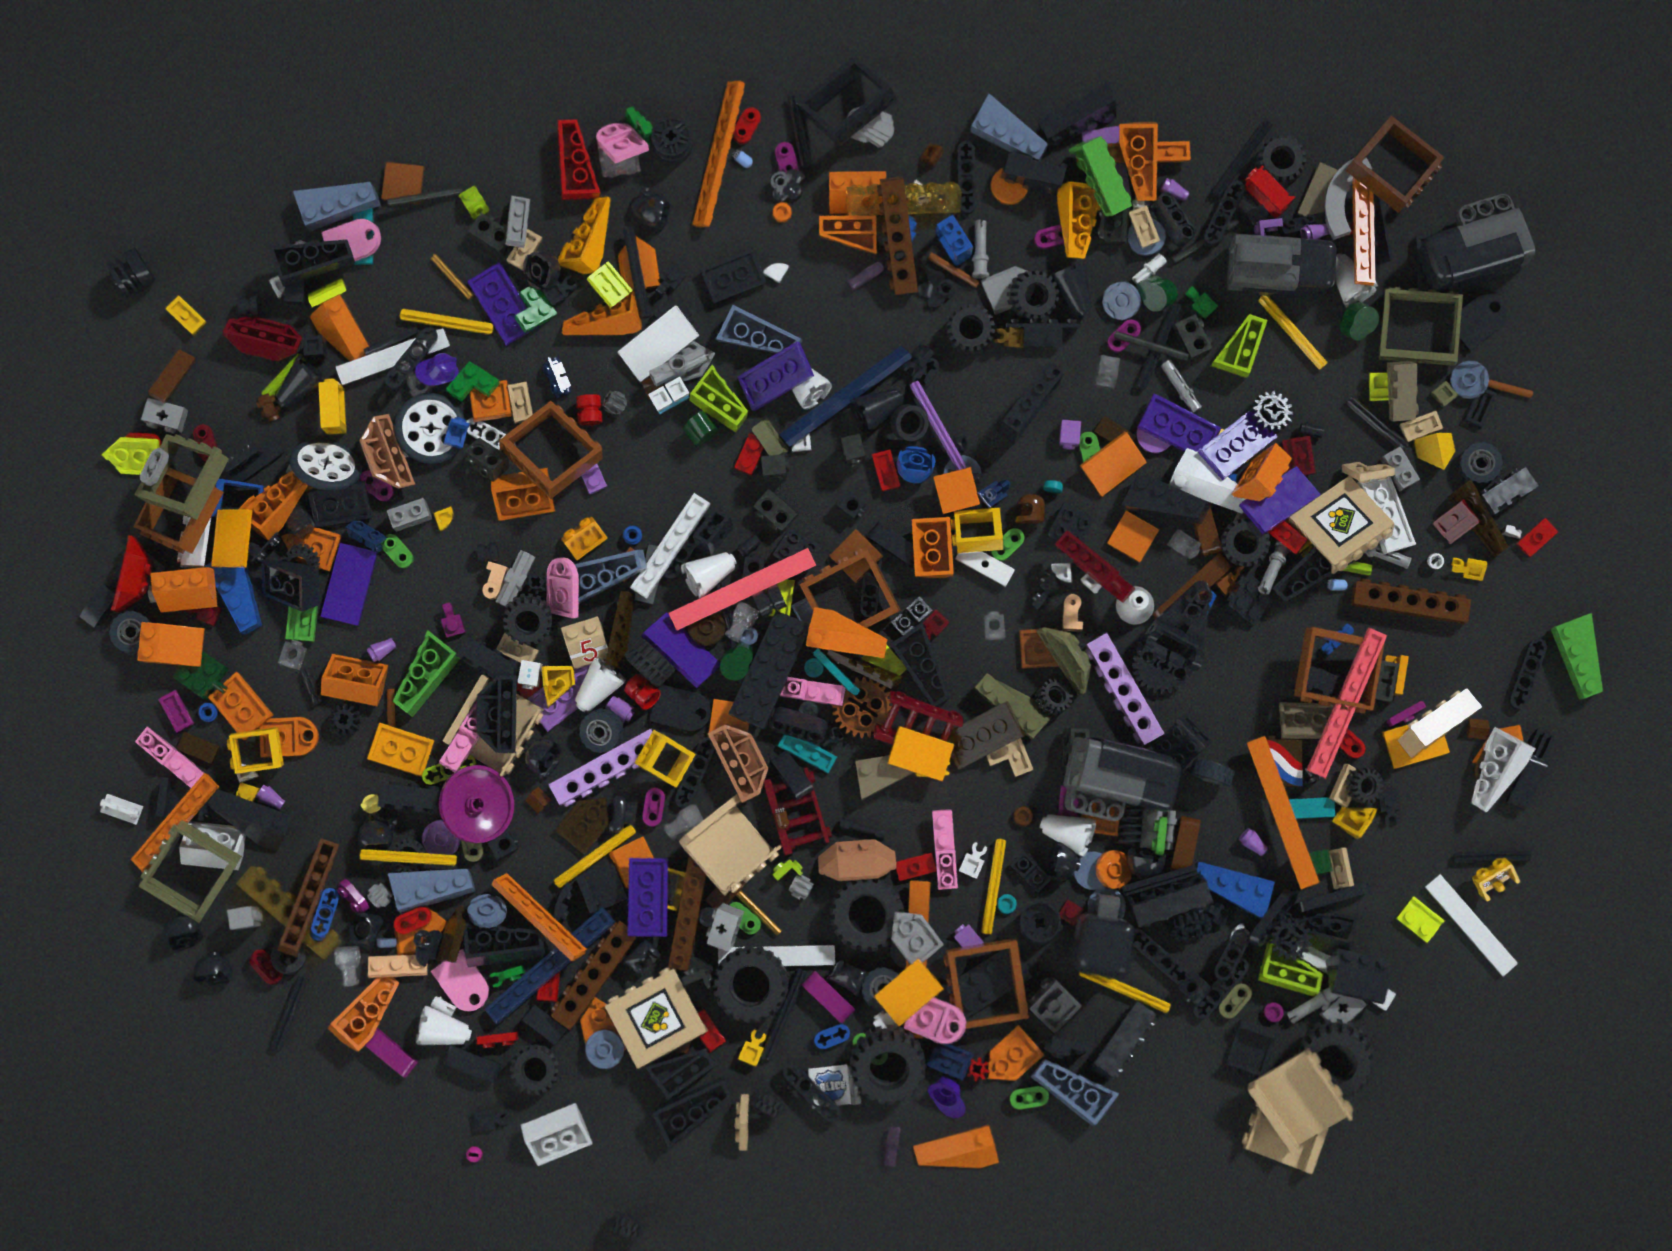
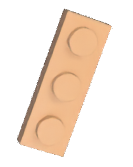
(395, 966)

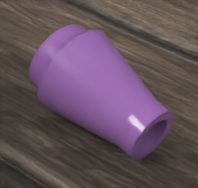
(1175, 189)
(1314, 231)
(381, 649)
(269, 797)
(1253, 842)

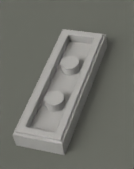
(517, 221)

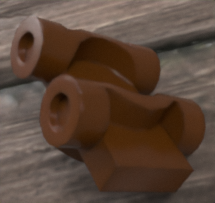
(269, 409)

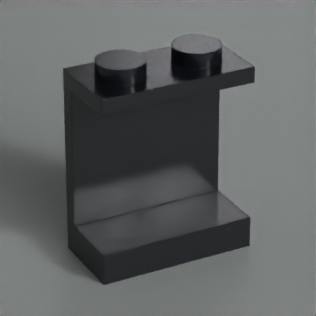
(171, 793)

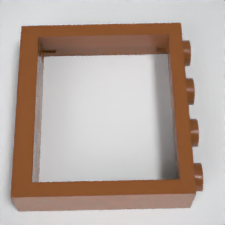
(550, 487)
(150, 514)
(843, 563)
(1370, 689)
(952, 980)

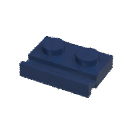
(950, 1060)

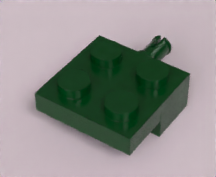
(203, 679)

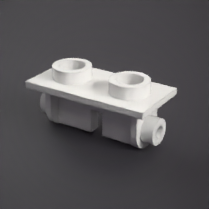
(121, 809)

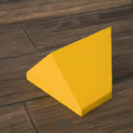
(1435, 449)
(557, 681)
(1354, 820)

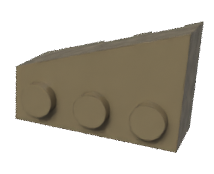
(1402, 390)
(876, 775)

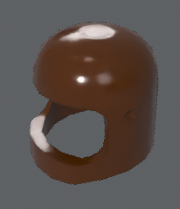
(1032, 509)

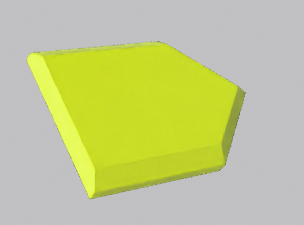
(130, 454)

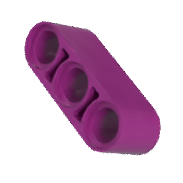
(828, 997)
(391, 1053)

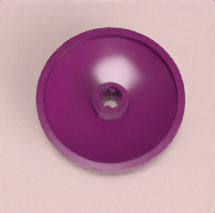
(492, 804)

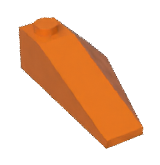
(1139, 151)
(603, 320)
(838, 633)
(361, 1018)
(964, 1149)

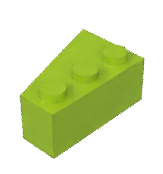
(1242, 347)
(718, 400)
(1289, 974)

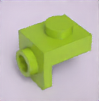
(474, 202)
(781, 869)

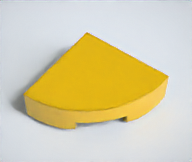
(444, 518)

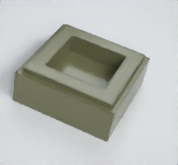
(1444, 394)

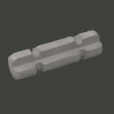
(855, 1098)

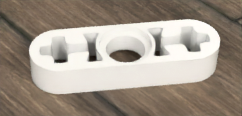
(475, 433)

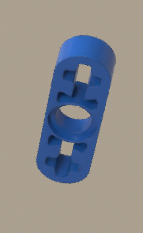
(325, 921)

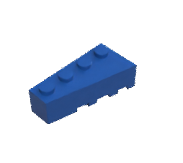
(238, 596)
(1238, 888)

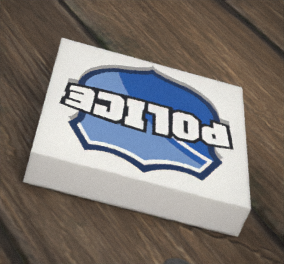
(833, 1082)

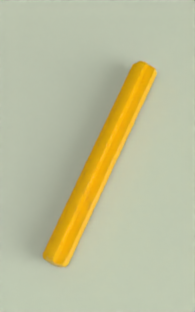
(446, 321)
(1292, 331)
(594, 856)
(408, 857)
(993, 887)
(1129, 991)

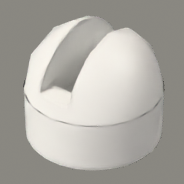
(1437, 563)

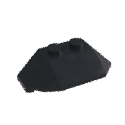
(498, 714)

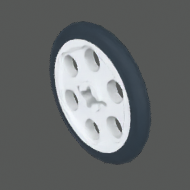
(404, 425)
(321, 481)

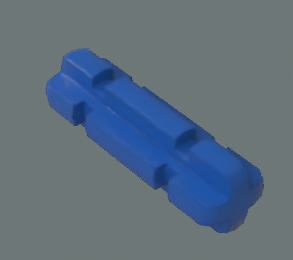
(1328, 647)

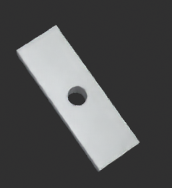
(996, 570)

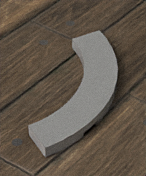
(1335, 200)

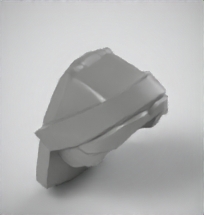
(876, 131)

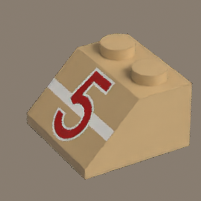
(585, 642)

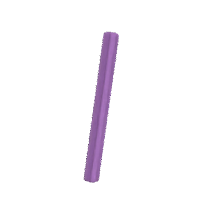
(938, 426)

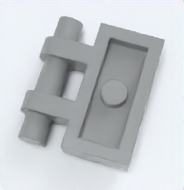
(1148, 825)

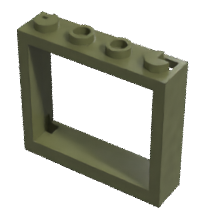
(1415, 294)
(202, 486)
(170, 896)

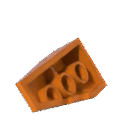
(339, 328)
(274, 505)

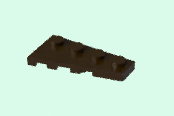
(1487, 529)
(620, 632)
(866, 668)

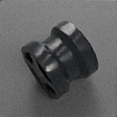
(1311, 777)

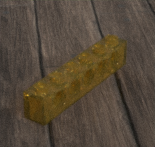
(930, 204)
(249, 882)

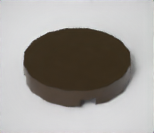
(707, 630)

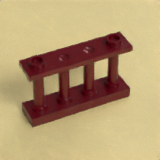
(1095, 566)
(887, 734)
(789, 843)

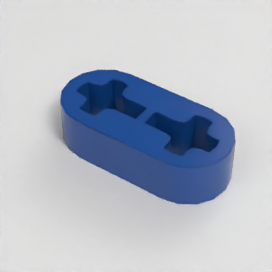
(830, 1031)

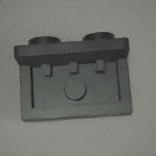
(1114, 228)
(694, 974)

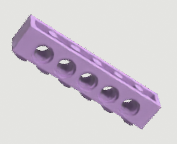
(1153, 729)
(560, 786)

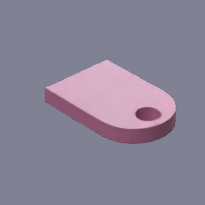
(620, 142)
(356, 234)
(562, 588)
(461, 982)
(935, 1021)

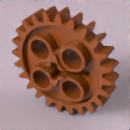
(852, 722)

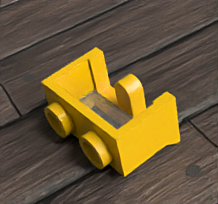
(1494, 877)
(675, 888)

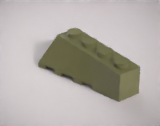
(1023, 706)

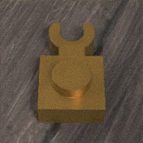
(1011, 337)

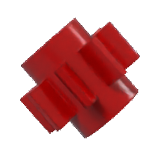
(983, 1070)

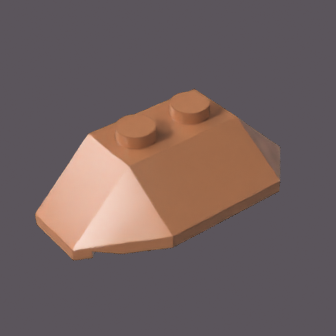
(384, 453)
(741, 760)
(857, 860)

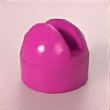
(474, 1149)

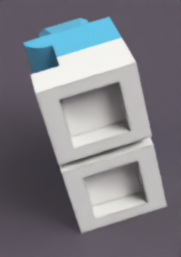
(670, 396)

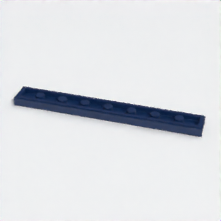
(843, 397)
(547, 968)

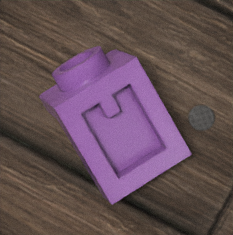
(1270, 225)
(594, 480)

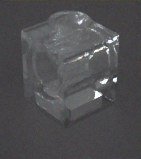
(994, 634)
(296, 662)

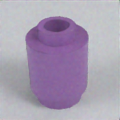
(621, 708)

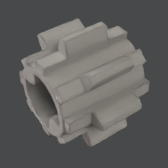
(800, 887)
(379, 895)

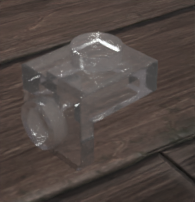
(1108, 371)
(1184, 544)

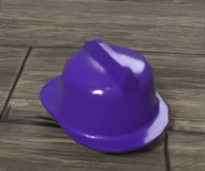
(438, 370)
(947, 1097)

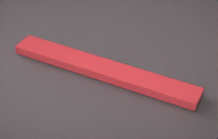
(742, 589)
(1351, 692)

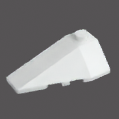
(1200, 480)
(1502, 764)

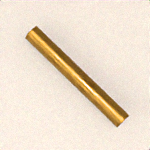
(452, 277)
(758, 912)

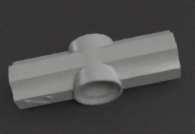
(668, 371)
(515, 578)

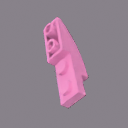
(813, 691)
(462, 743)
(169, 757)
(944, 849)

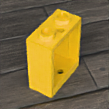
(332, 407)
(977, 544)
(656, 744)
(275, 745)

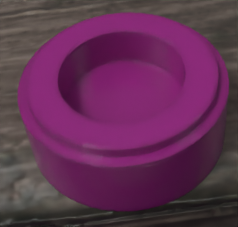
(1273, 1012)

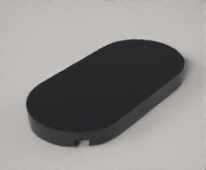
(935, 962)

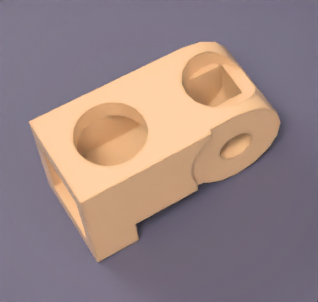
(495, 582)
(1070, 614)

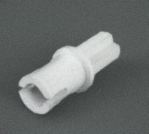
(1149, 268)

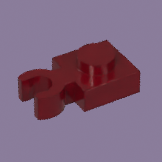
(207, 615)
(935, 623)
(1070, 912)

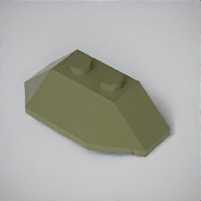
(1069, 657)

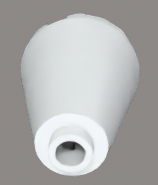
(1345, 282)
(812, 390)
(707, 572)
(1133, 612)
(597, 685)
(1070, 831)
(440, 1029)

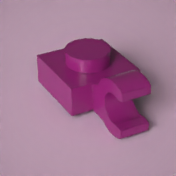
(452, 623)

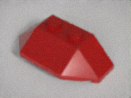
(133, 576)

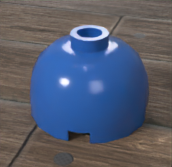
(915, 464)

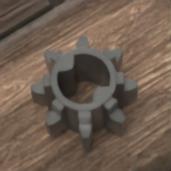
(614, 402)

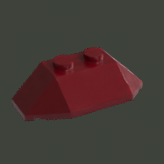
(262, 337)

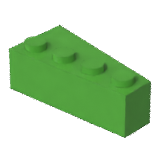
(1102, 175)
(1579, 653)
(425, 673)

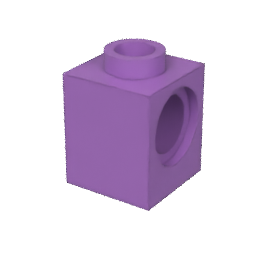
(1070, 434)
(967, 936)

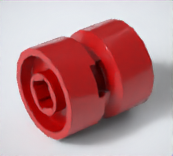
(589, 409)
(642, 691)

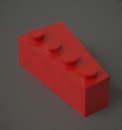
(575, 167)

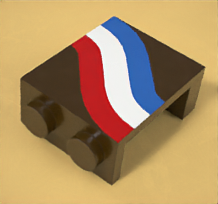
(1288, 760)

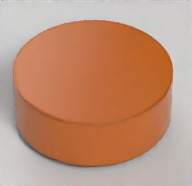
(782, 212)

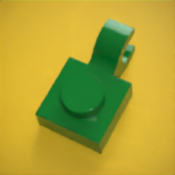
(1203, 304)
(513, 974)

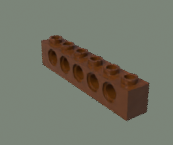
(908, 283)
(1460, 604)
(308, 897)
(688, 916)
(559, 1010)

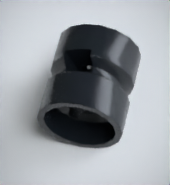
(770, 600)

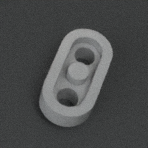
(154, 466)

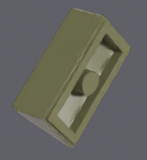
(769, 438)

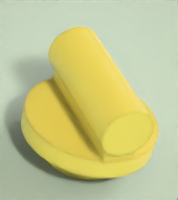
(370, 804)

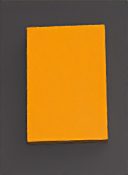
(232, 538)
(407, 753)
(920, 753)
(1400, 757)
(909, 992)

